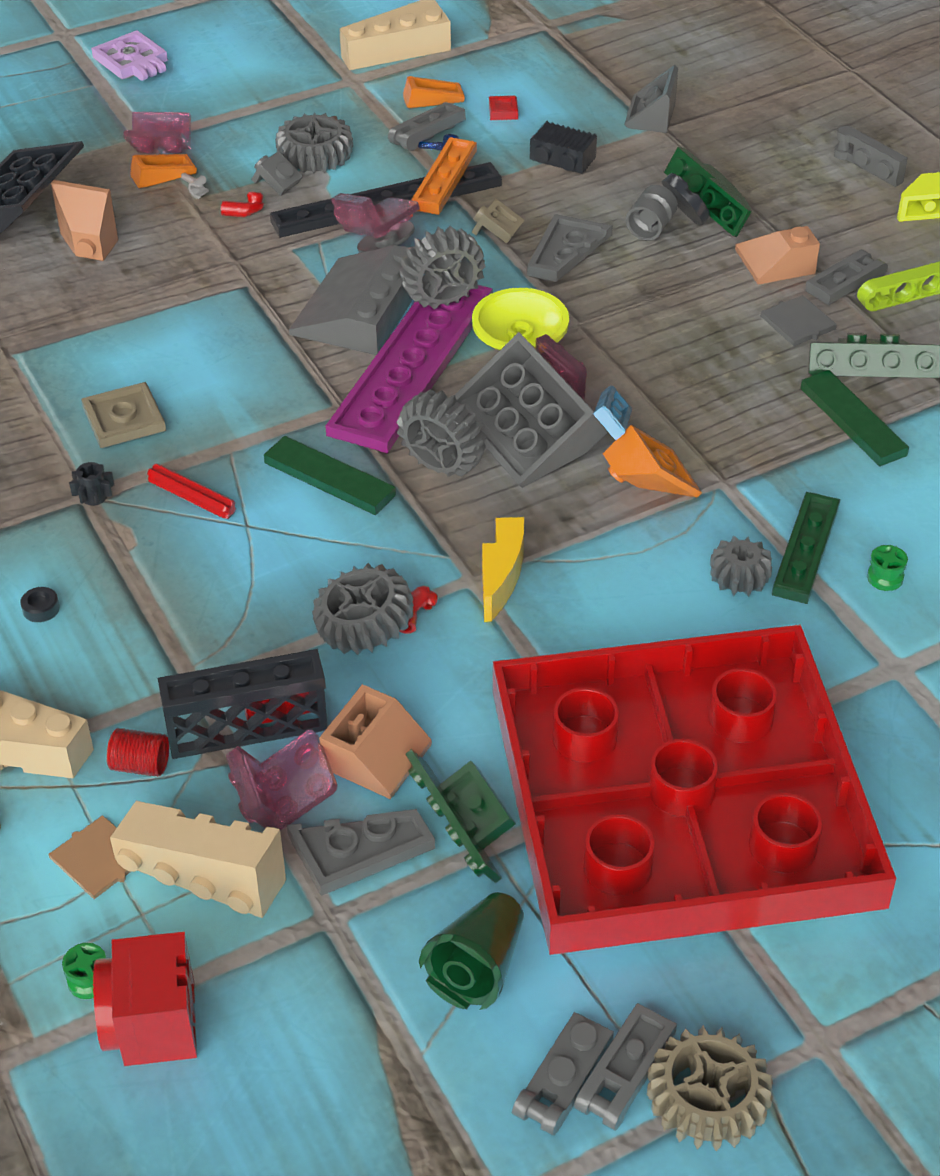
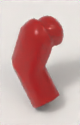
(243, 209)
(423, 598)

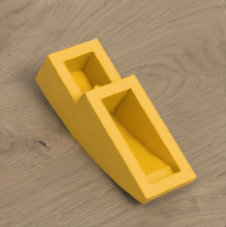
(502, 564)

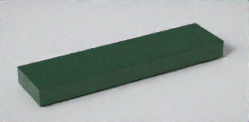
(854, 418)
(330, 475)
(806, 548)

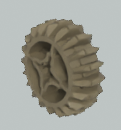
(705, 1110)

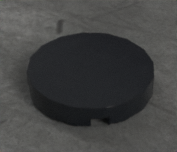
(687, 201)

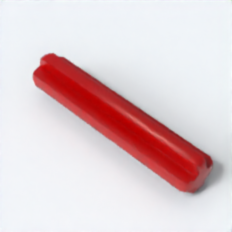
(191, 491)

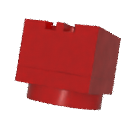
(146, 999)

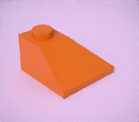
(648, 464)

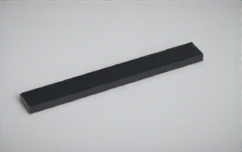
(321, 213)

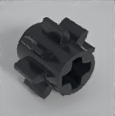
(91, 483)

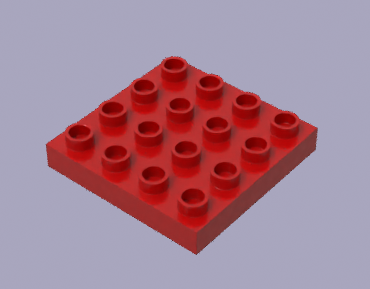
(685, 790)

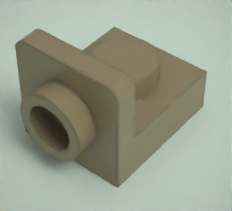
(498, 220)

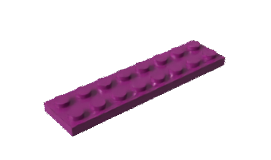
(401, 369)

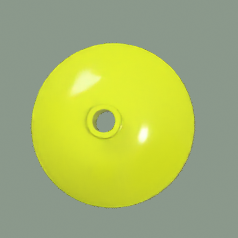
(519, 310)

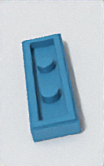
(613, 412)

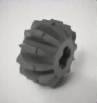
(741, 566)

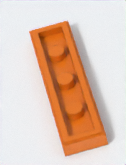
(444, 175)

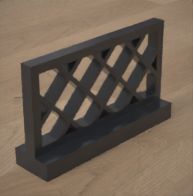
(241, 687)

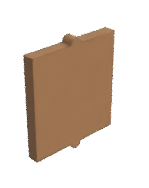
(90, 858)

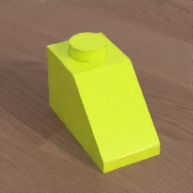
(921, 199)

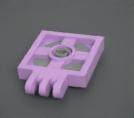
(131, 56)

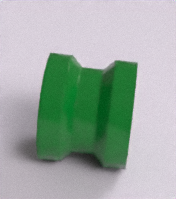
(887, 567)
(79, 960)

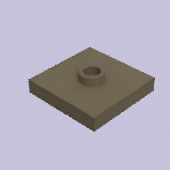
(123, 414)

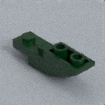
(718, 193)

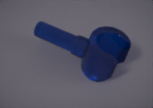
(436, 145)

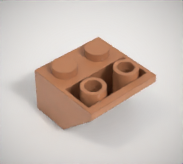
(371, 740)

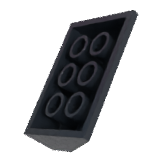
(28, 173)

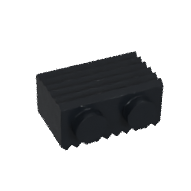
(563, 147)

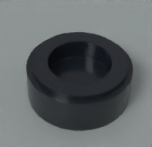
(39, 604)

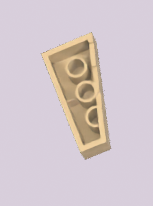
(396, 35)
(42, 738)
(203, 856)

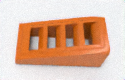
(431, 92)
(159, 168)

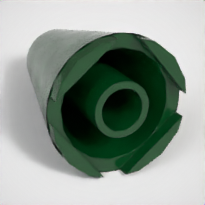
(474, 952)

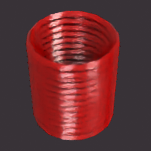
(138, 752)

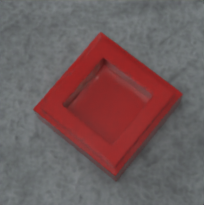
(503, 108)

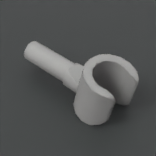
(195, 185)

